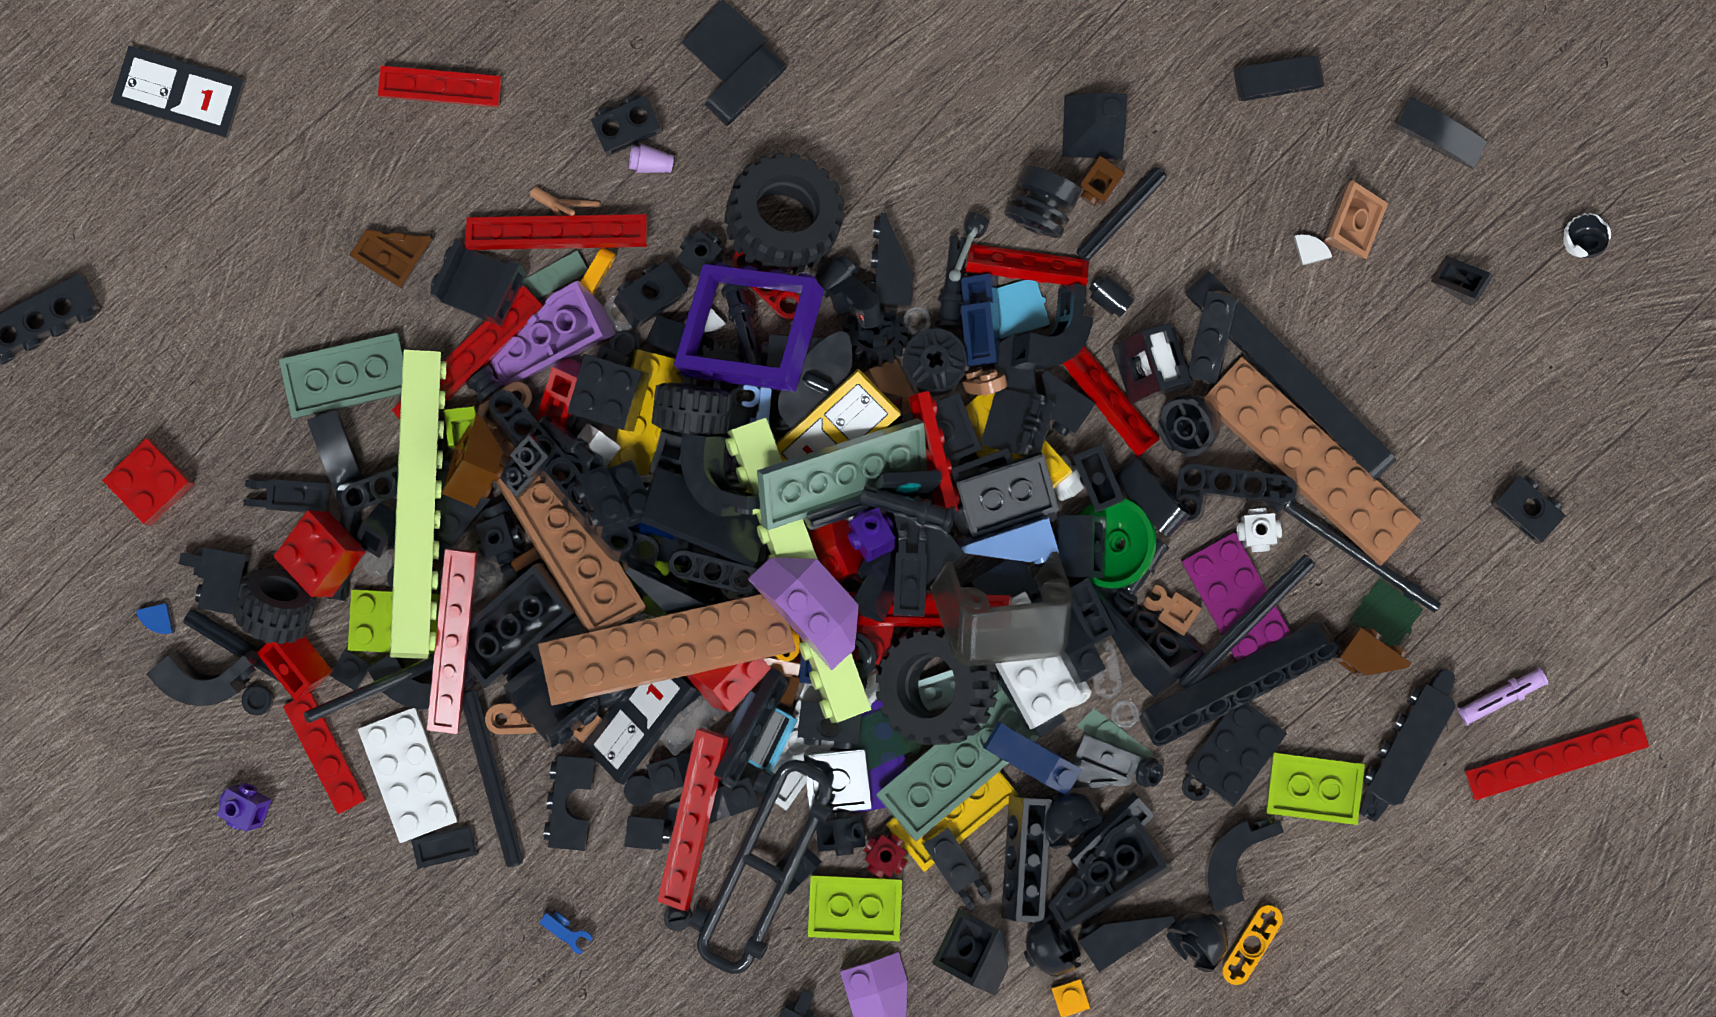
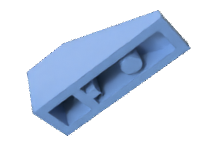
(1021, 542)

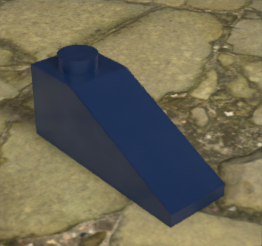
(1032, 758)

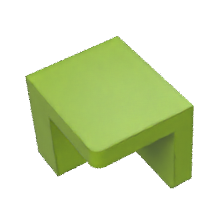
(457, 422)

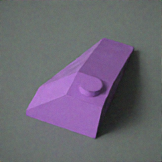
(560, 329)
(877, 987)

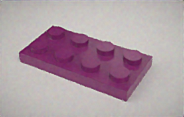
(1229, 588)

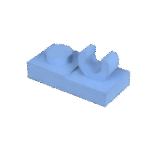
(763, 399)

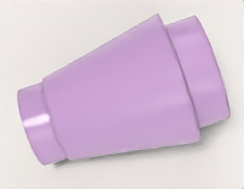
(650, 160)

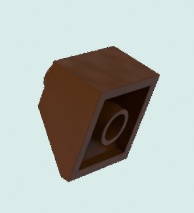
(474, 464)

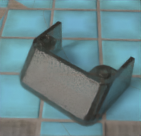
(1004, 633)

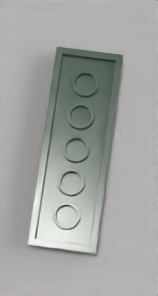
(838, 472)
(948, 774)

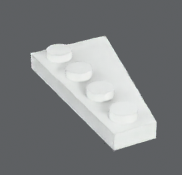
(795, 749)

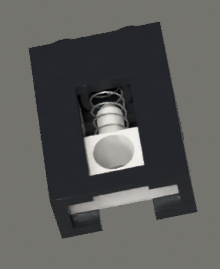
(1151, 363)

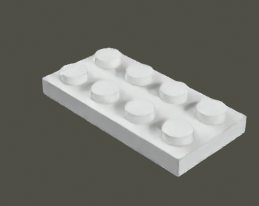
(1039, 685)
(408, 775)

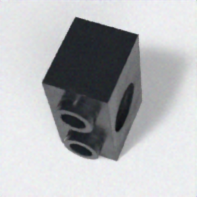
(639, 308)
(1511, 503)
(812, 734)

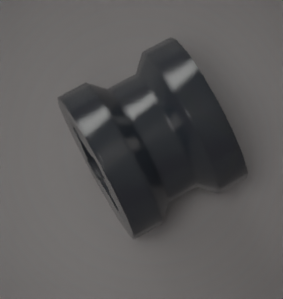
(484, 383)

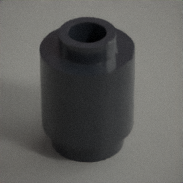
(835, 272)
(1111, 295)

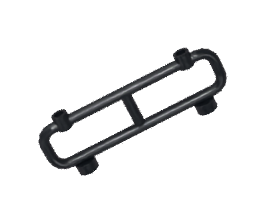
(706, 920)

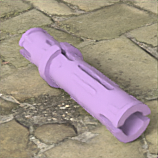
(1500, 697)

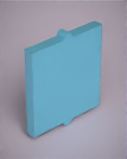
(1021, 308)

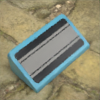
(773, 740)

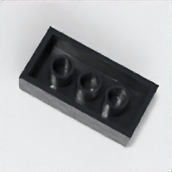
(514, 623)

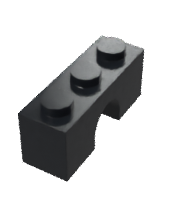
(378, 536)
(565, 829)

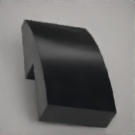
(525, 466)

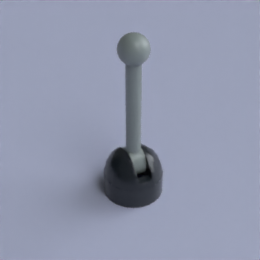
(975, 227)

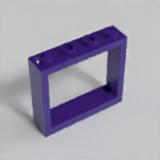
(782, 378)

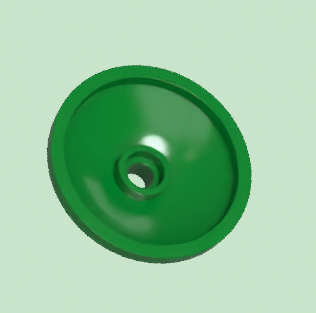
(1133, 525)

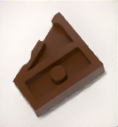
(391, 254)

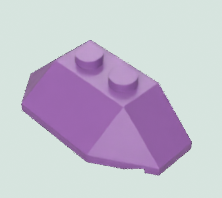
(811, 605)

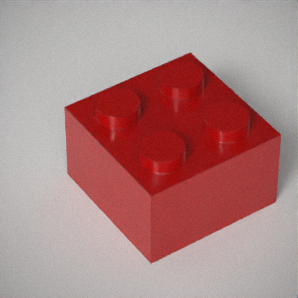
(148, 482)
(319, 553)

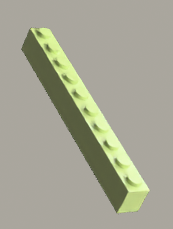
(416, 504)
(842, 686)

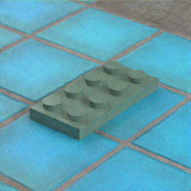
(343, 375)

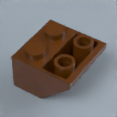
(1366, 655)

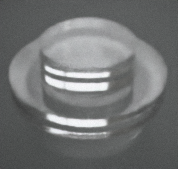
(377, 566)

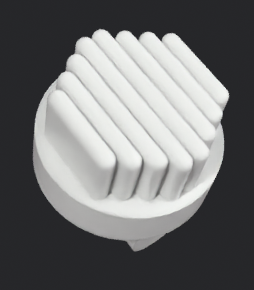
(1071, 485)

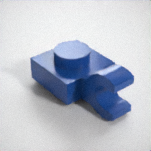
(559, 927)

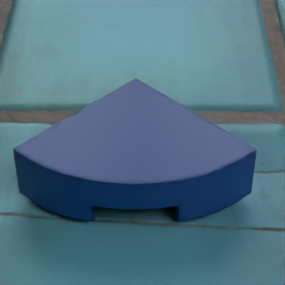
(156, 618)

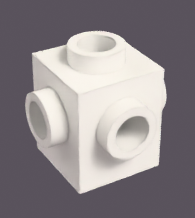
(1247, 533)

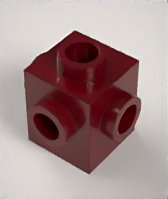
(876, 846)

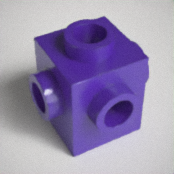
(871, 534)
(243, 807)

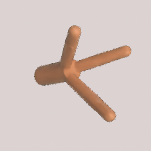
(560, 204)

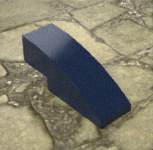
(980, 319)

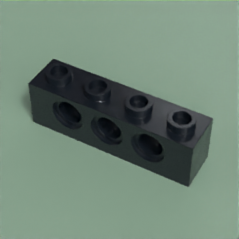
(47, 303)
(1025, 859)

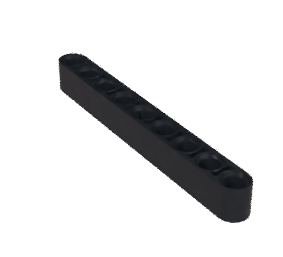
(1298, 383)

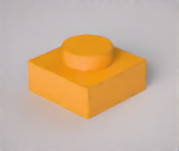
(1070, 998)

